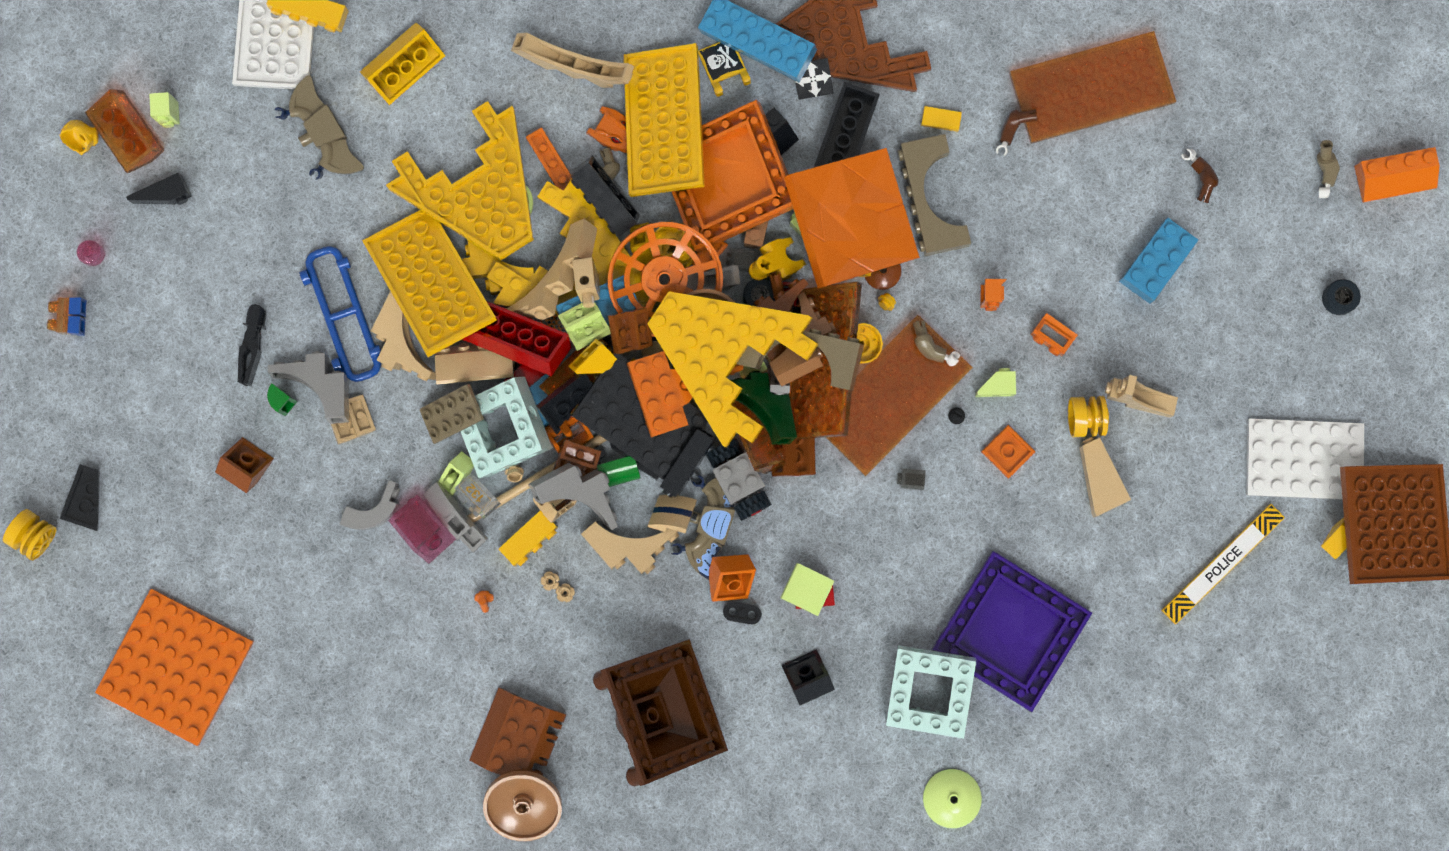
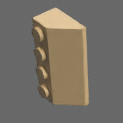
(470, 363)

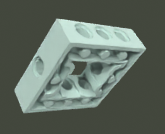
(527, 423)
(936, 663)

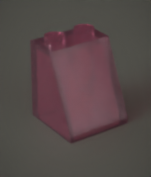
(422, 529)

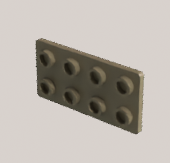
(451, 413)

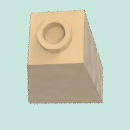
(1102, 479)

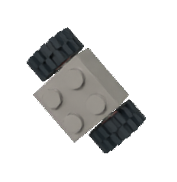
(738, 479)

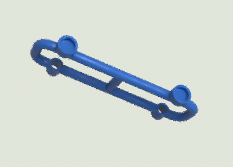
(310, 277)

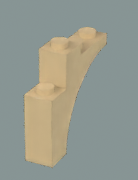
(398, 348)
(1140, 397)
(639, 551)

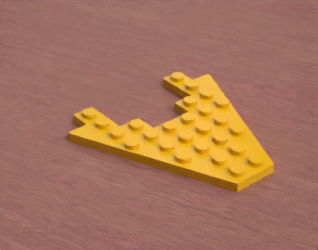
(485, 204)
(575, 207)
(706, 342)

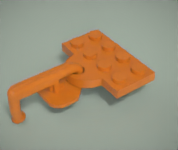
(661, 392)

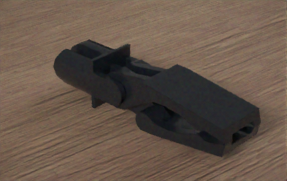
(251, 343)

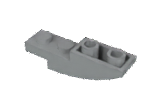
(453, 517)

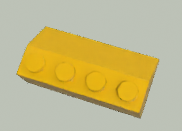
(402, 63)

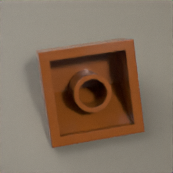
(243, 465)

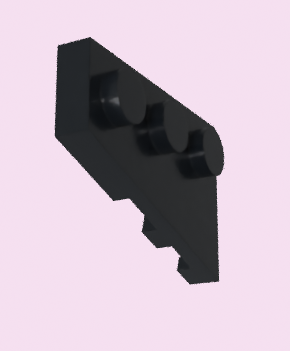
(560, 403)
(83, 499)

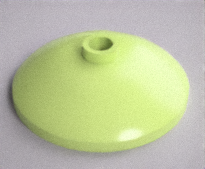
(941, 789)

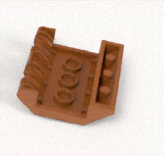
(515, 735)

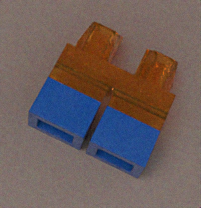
(69, 316)

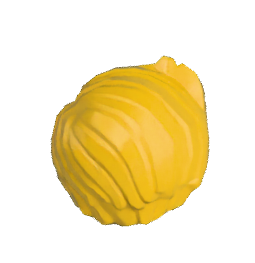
(79, 135)

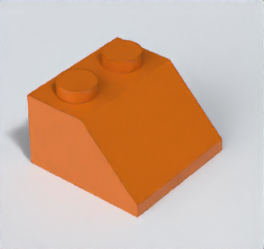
(731, 577)

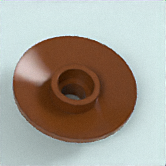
(885, 280)

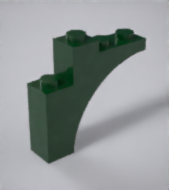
(771, 409)

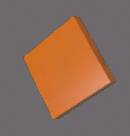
(1008, 451)

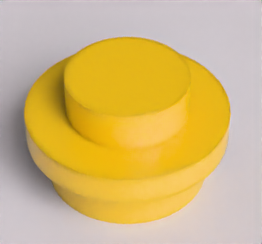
(886, 302)

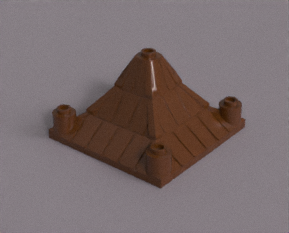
(662, 712)

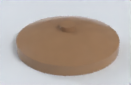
(522, 806)

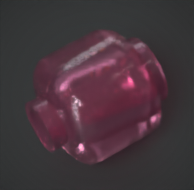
(90, 253)

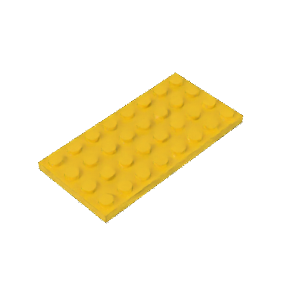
(664, 121)
(429, 281)

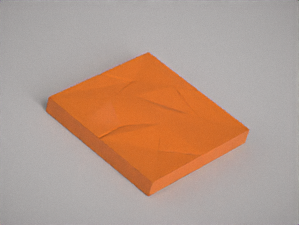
(740, 178)
(851, 217)

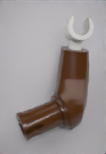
(1011, 125)
(1206, 173)

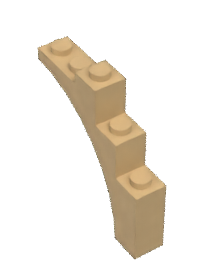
(577, 66)
(543, 299)

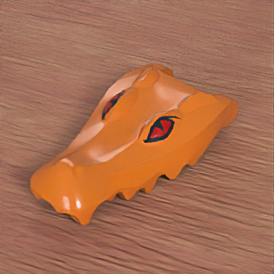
(611, 130)

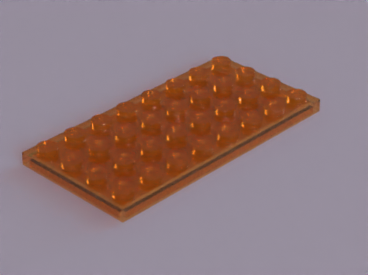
(1093, 87)
(894, 397)
(817, 406)

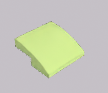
(584, 325)
(807, 589)

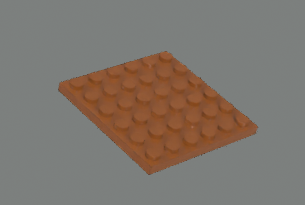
(1395, 523)

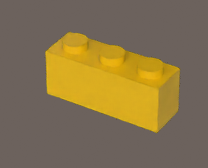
(528, 539)

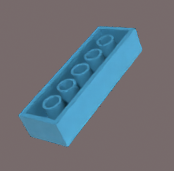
(758, 38)

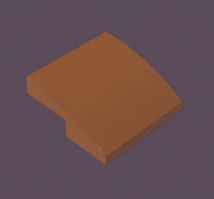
(630, 330)
(578, 455)

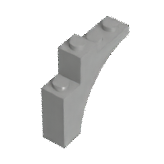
(314, 373)
(567, 484)

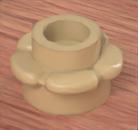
(514, 473)
(553, 585)
(570, 593)

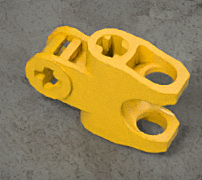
(775, 259)

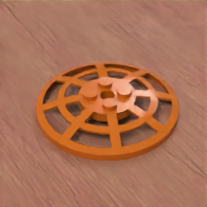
(661, 265)

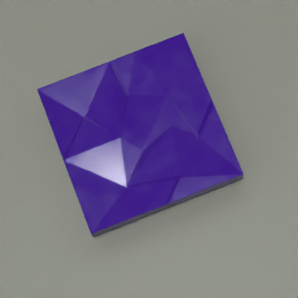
(1014, 630)

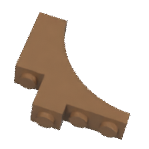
(790, 365)

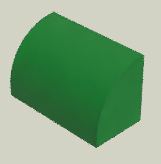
(280, 400)
(620, 471)

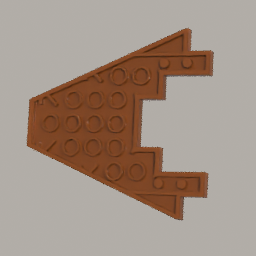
(841, 37)

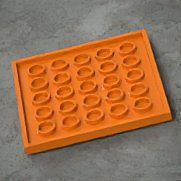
(174, 667)

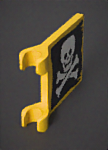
(722, 63)

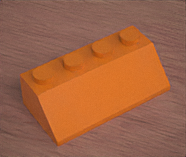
(1398, 174)

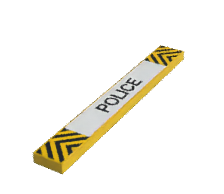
(1222, 564)

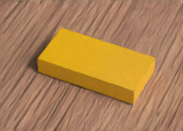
(941, 119)

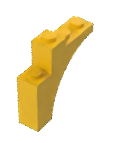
(481, 263)

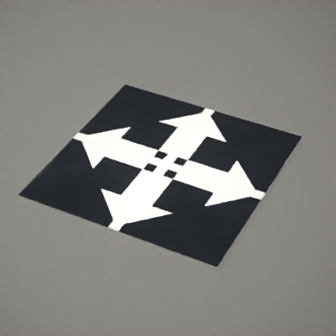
(815, 80)

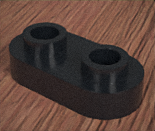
(742, 613)

